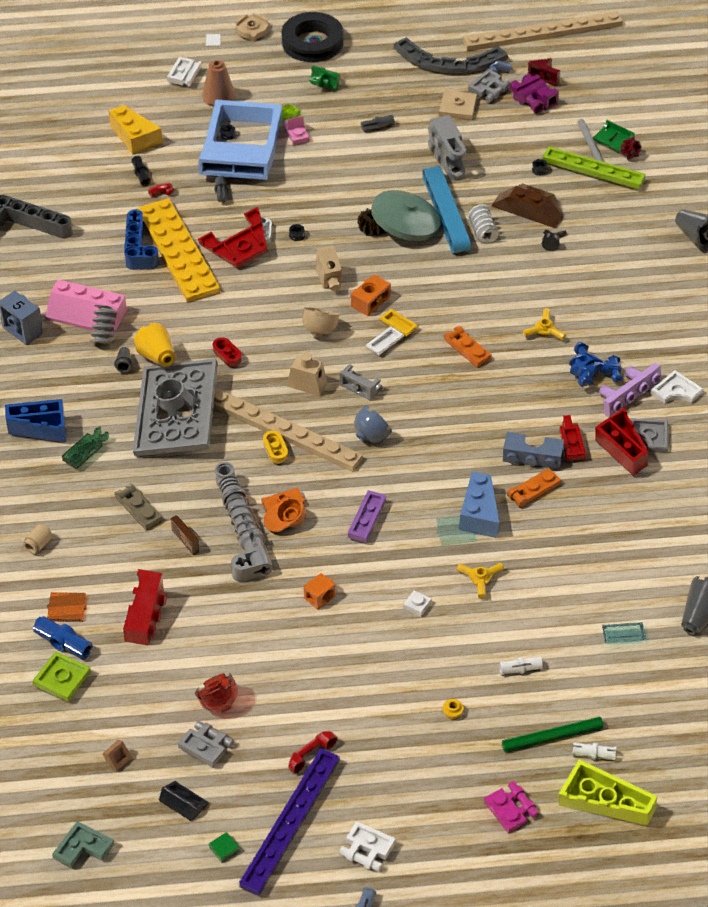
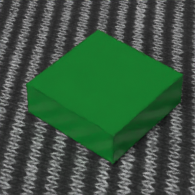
(224, 847)

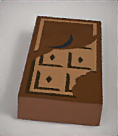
(185, 534)

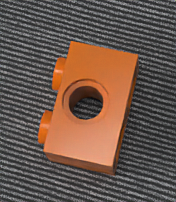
(370, 295)

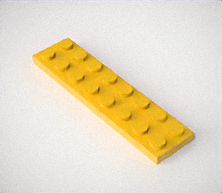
(178, 251)

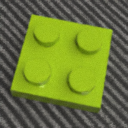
(61, 676)

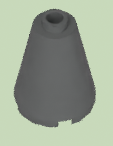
(694, 226)
(696, 608)

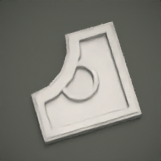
(676, 388)

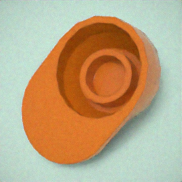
(285, 514)

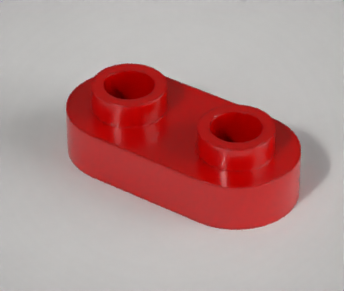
(227, 351)

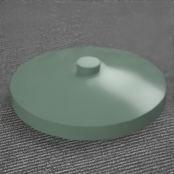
(405, 215)

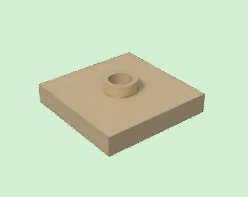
(458, 104)

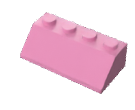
(76, 304)

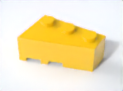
(134, 130)

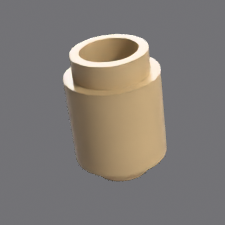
(37, 539)

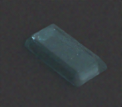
(623, 632)

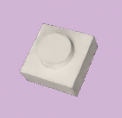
(417, 603)

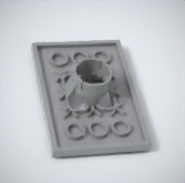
(175, 432)

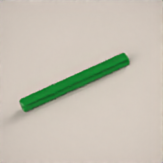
(552, 734)

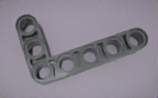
(34, 217)

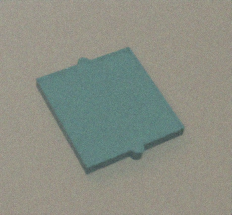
(450, 534)

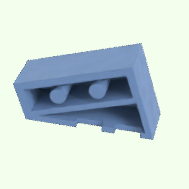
(479, 507)

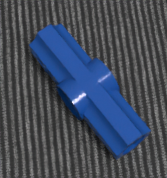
(62, 637)

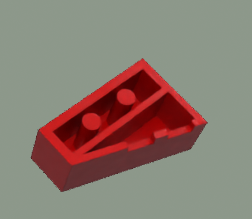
(622, 441)
(145, 609)

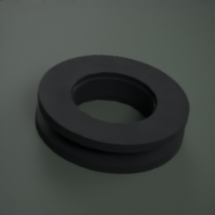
(313, 51)

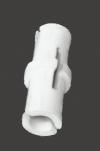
(534, 663)
(594, 751)

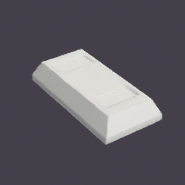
(384, 341)

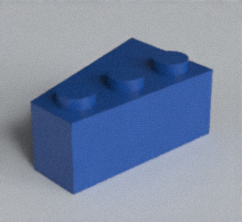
(37, 419)

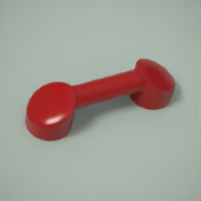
(326, 739)

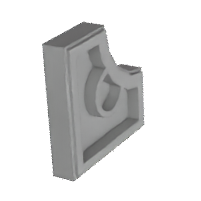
(653, 434)

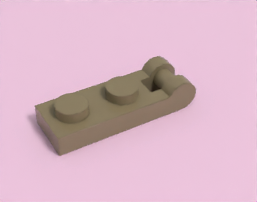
(138, 507)

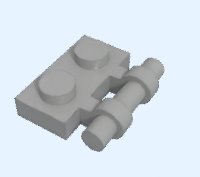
(485, 83)
(202, 747)

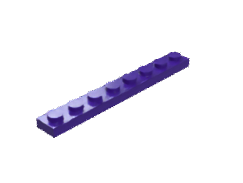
(289, 822)

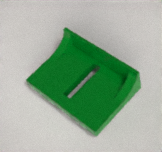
(609, 131)

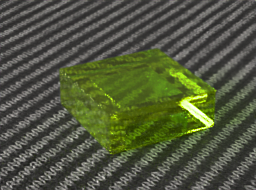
(290, 112)

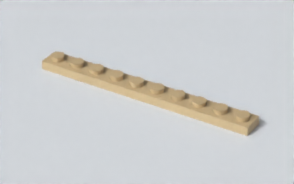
(542, 31)
(290, 431)

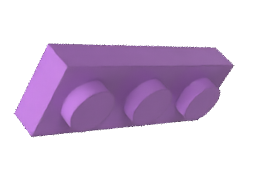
(367, 516)

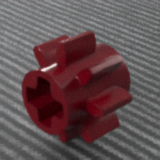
(630, 148)

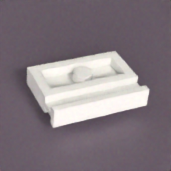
(184, 71)

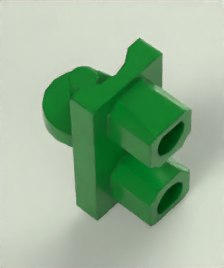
(325, 78)

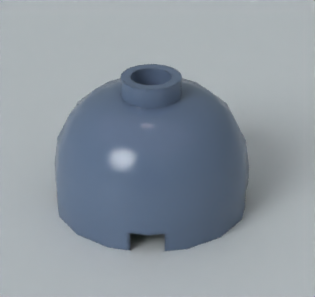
(370, 426)

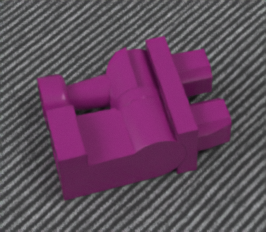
(534, 92)

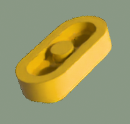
(275, 447)

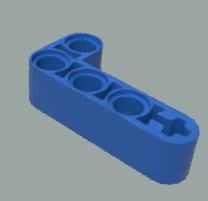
(136, 255)

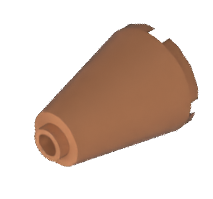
(218, 84)

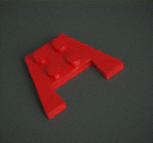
(242, 246)

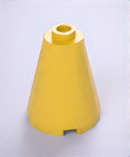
(155, 344)

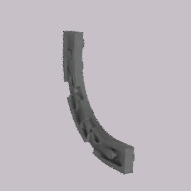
(448, 65)

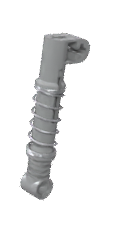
(250, 538)

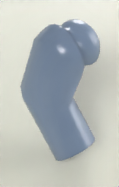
(499, 65)

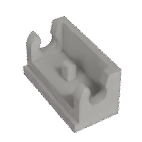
(359, 384)

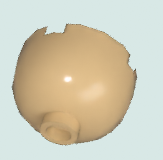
(319, 321)

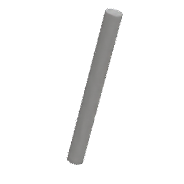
(589, 139)

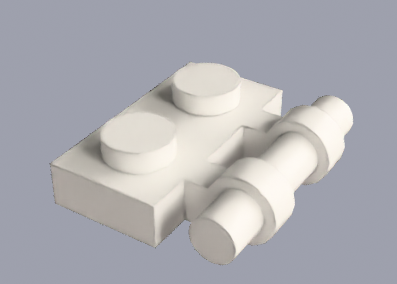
(369, 840)

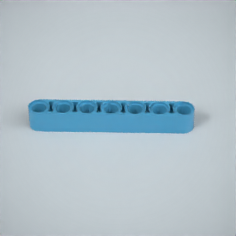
(445, 206)

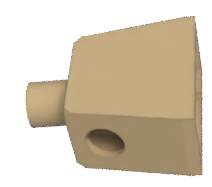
(328, 274)
(307, 375)

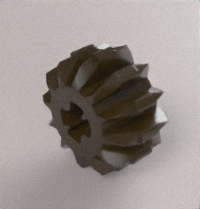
(368, 224)

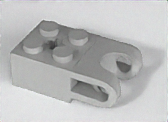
(447, 145)

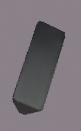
(182, 800)

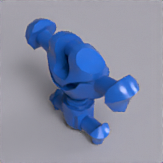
(588, 365)

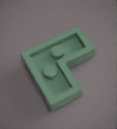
(80, 840)

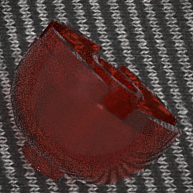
(218, 693)

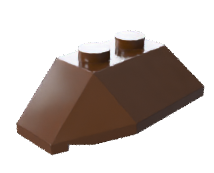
(530, 204)

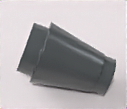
(123, 360)

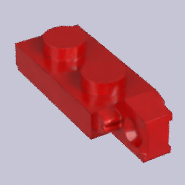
(572, 438)

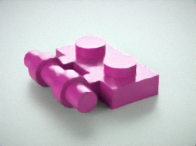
(506, 811)

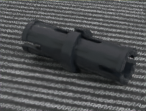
(141, 170)

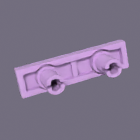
(633, 389)

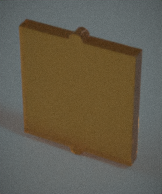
(66, 607)

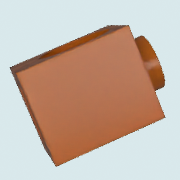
(319, 591)

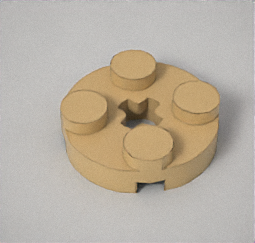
(252, 26)

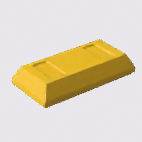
(399, 322)

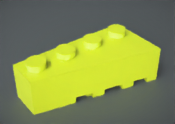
(606, 795)

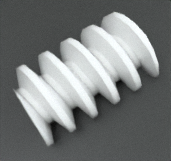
(483, 224)

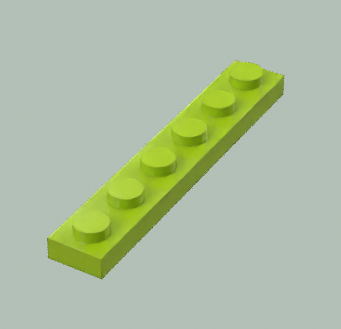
(594, 167)

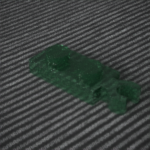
(85, 448)

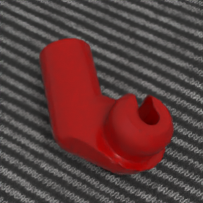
(167, 187)

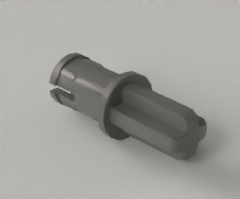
(378, 123)
(221, 188)

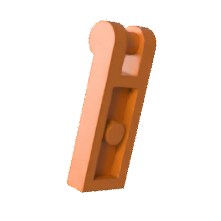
(467, 347)
(534, 488)

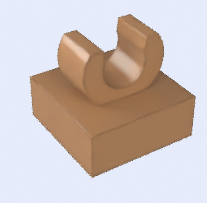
(117, 755)

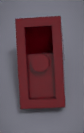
(545, 70)

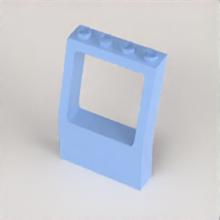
(237, 158)

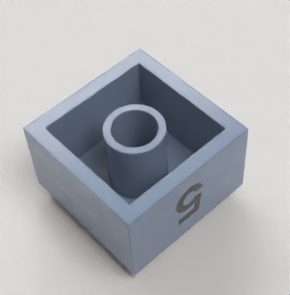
(20, 317)

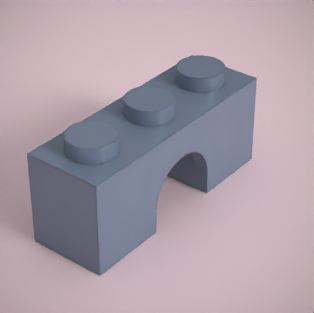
(547, 455)

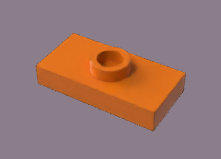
(272, 500)

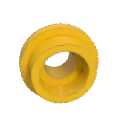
(452, 713)

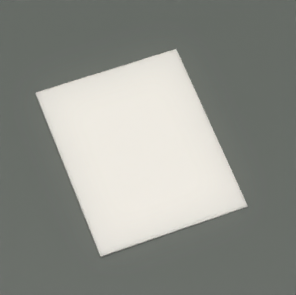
(213, 39)

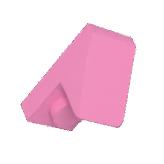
(296, 130)

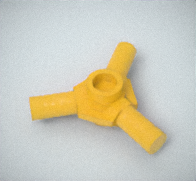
(545, 327)
(480, 576)

